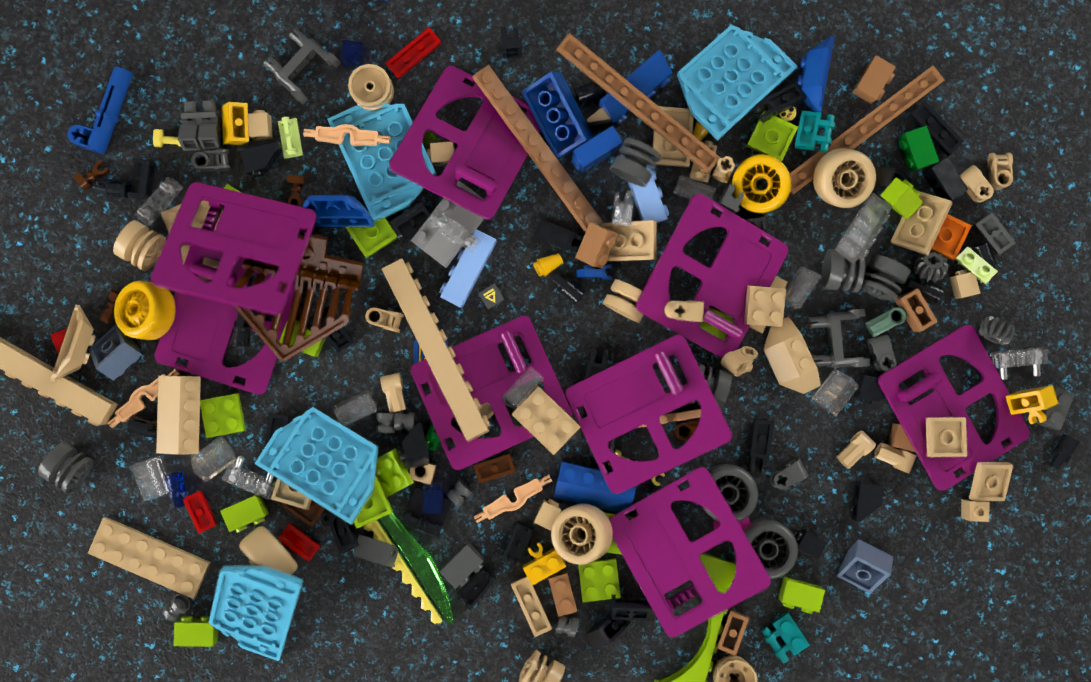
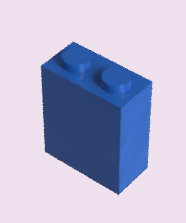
(596, 150)

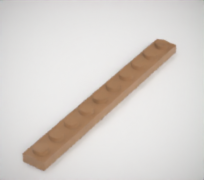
(638, 103)
(870, 123)
(536, 147)

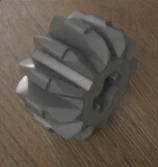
(931, 266)
(997, 330)

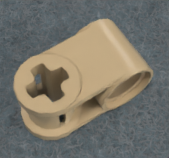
(1000, 166)
(975, 183)
(686, 310)
(386, 319)
(740, 360)

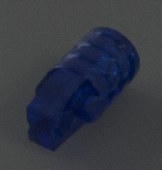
(176, 488)

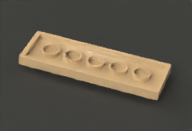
(149, 557)

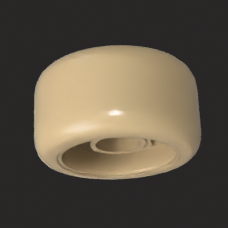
(857, 180)
(569, 540)
(266, 551)

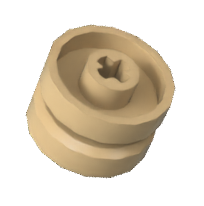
(365, 78)
(625, 302)

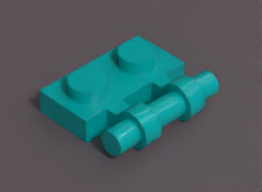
(808, 129)
(790, 634)

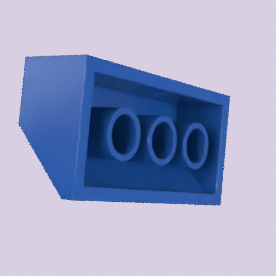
(646, 78)
(557, 114)
(587, 486)

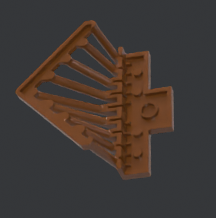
(314, 268)

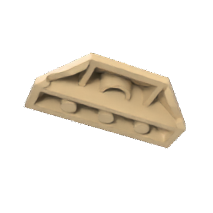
(74, 346)
(791, 358)

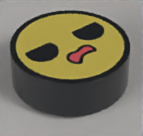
(788, 115)

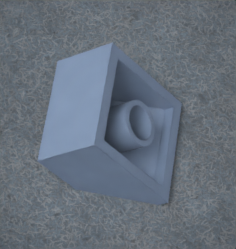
(114, 353)
(865, 566)

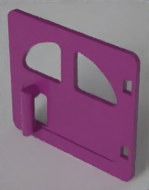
(484, 147)
(247, 229)
(724, 284)
(205, 328)
(490, 381)
(634, 397)
(946, 403)
(666, 558)

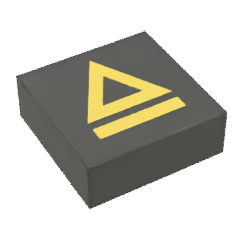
(491, 296)

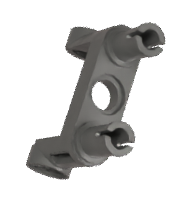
(308, 50)
(833, 325)

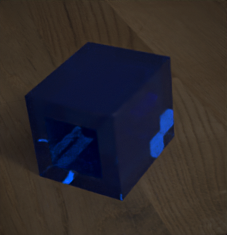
(352, 53)
(433, 499)

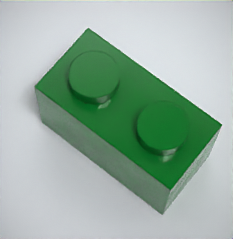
(918, 149)

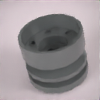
(636, 160)
(840, 271)
(884, 276)
(718, 384)
(65, 467)

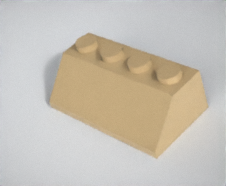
(178, 414)

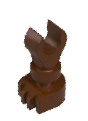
(296, 180)
(84, 181)
(108, 314)

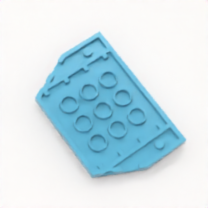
(732, 78)
(379, 186)
(323, 462)
(255, 607)

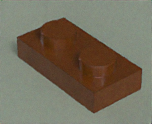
(494, 468)

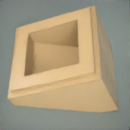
(598, 118)

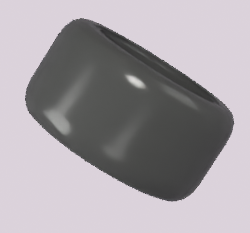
(742, 486)
(783, 545)

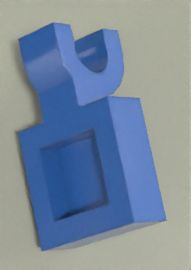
(590, 272)

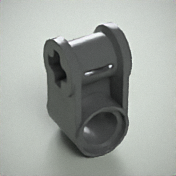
(215, 160)
(881, 350)
(792, 473)

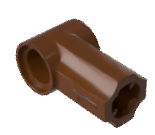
(690, 426)

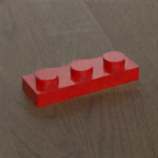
(413, 53)

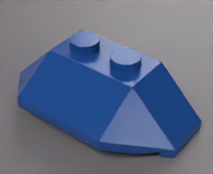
(815, 73)
(338, 211)

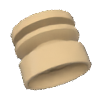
(139, 245)
(735, 665)
(538, 671)

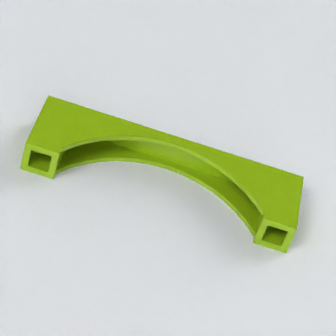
(722, 574)

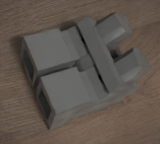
(200, 127)

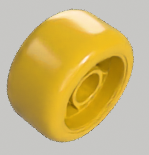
(758, 168)
(144, 310)

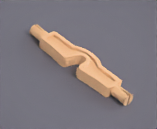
(337, 134)
(136, 403)
(679, 416)
(522, 494)

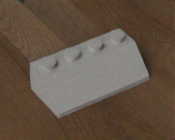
(434, 242)

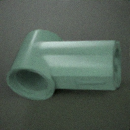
(885, 322)

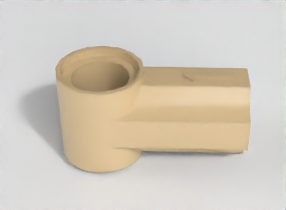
(724, 169)
(392, 387)
(859, 446)
(899, 459)

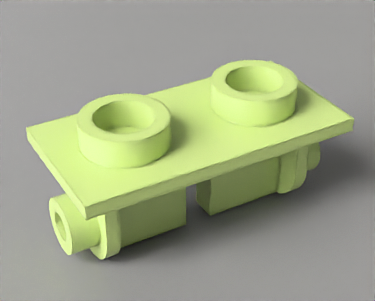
(290, 137)
(977, 265)

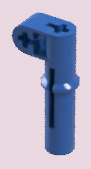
(106, 116)

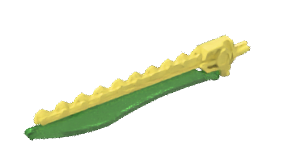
(421, 564)

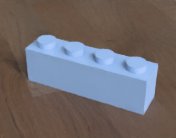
(649, 200)
(467, 270)

